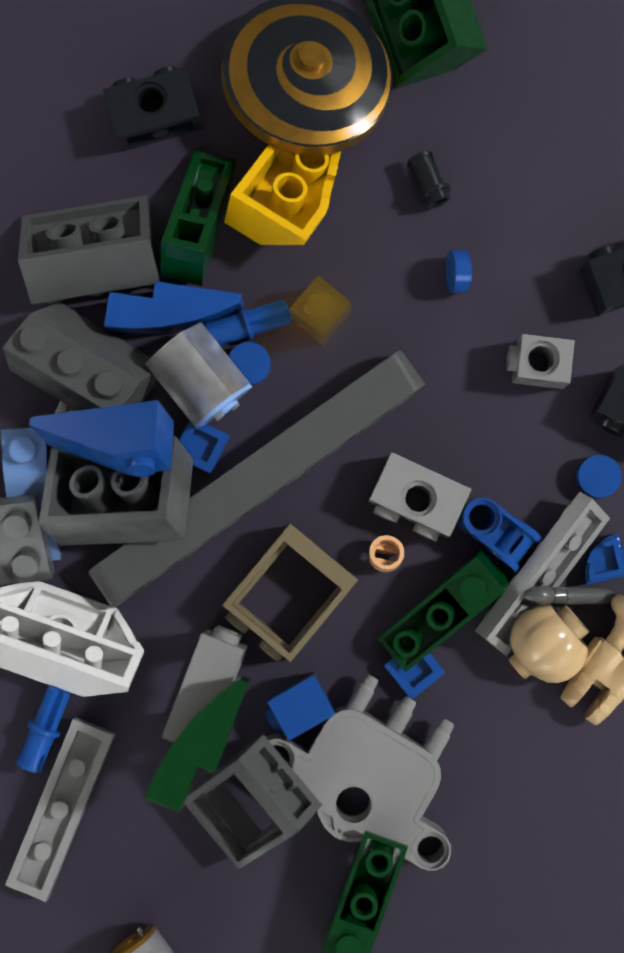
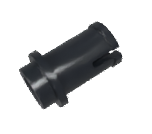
(429, 180)

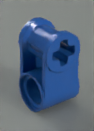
(503, 537)

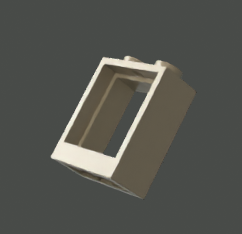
(244, 619)

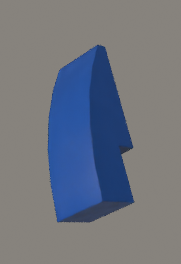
(169, 311)

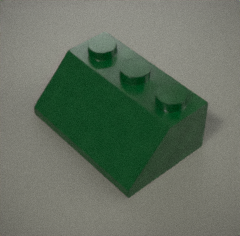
(426, 36)

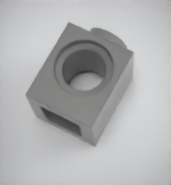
(559, 356)

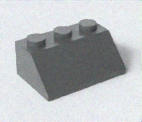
(88, 250)
(77, 360)

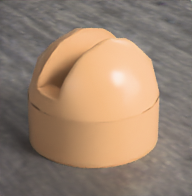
(387, 546)

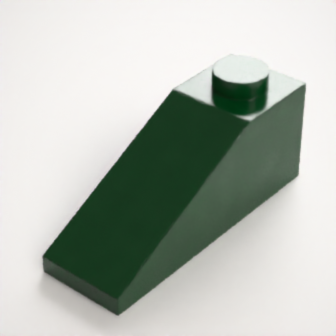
(196, 218)

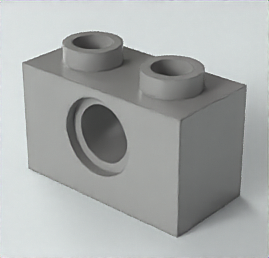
(444, 496)

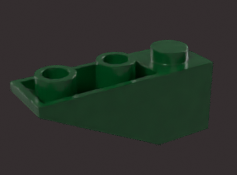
(445, 609)
(364, 895)

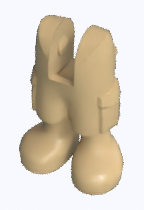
(602, 668)

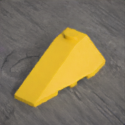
(282, 197)

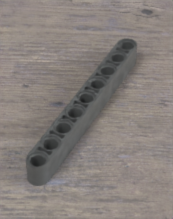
(262, 475)

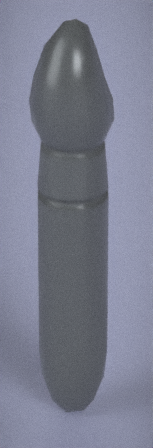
(569, 595)

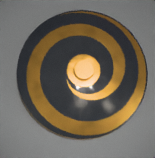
(306, 75)

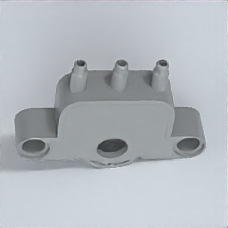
(382, 761)

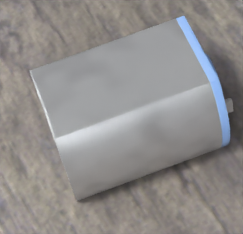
(199, 375)

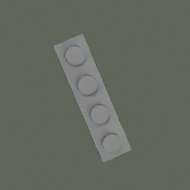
(547, 566)
(60, 809)

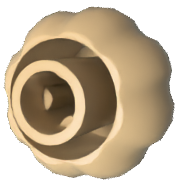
(548, 643)

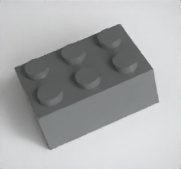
(104, 506)

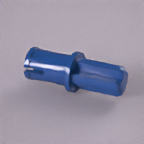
(249, 322)
(43, 730)

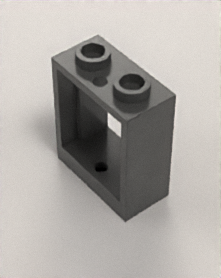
(273, 787)

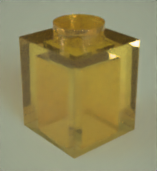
(320, 310)

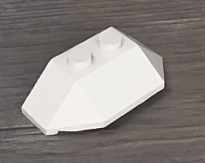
(66, 640)

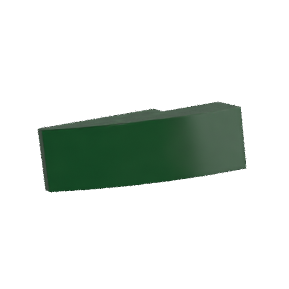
(197, 746)

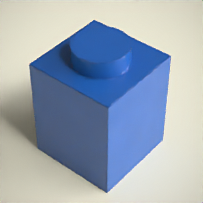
(299, 707)

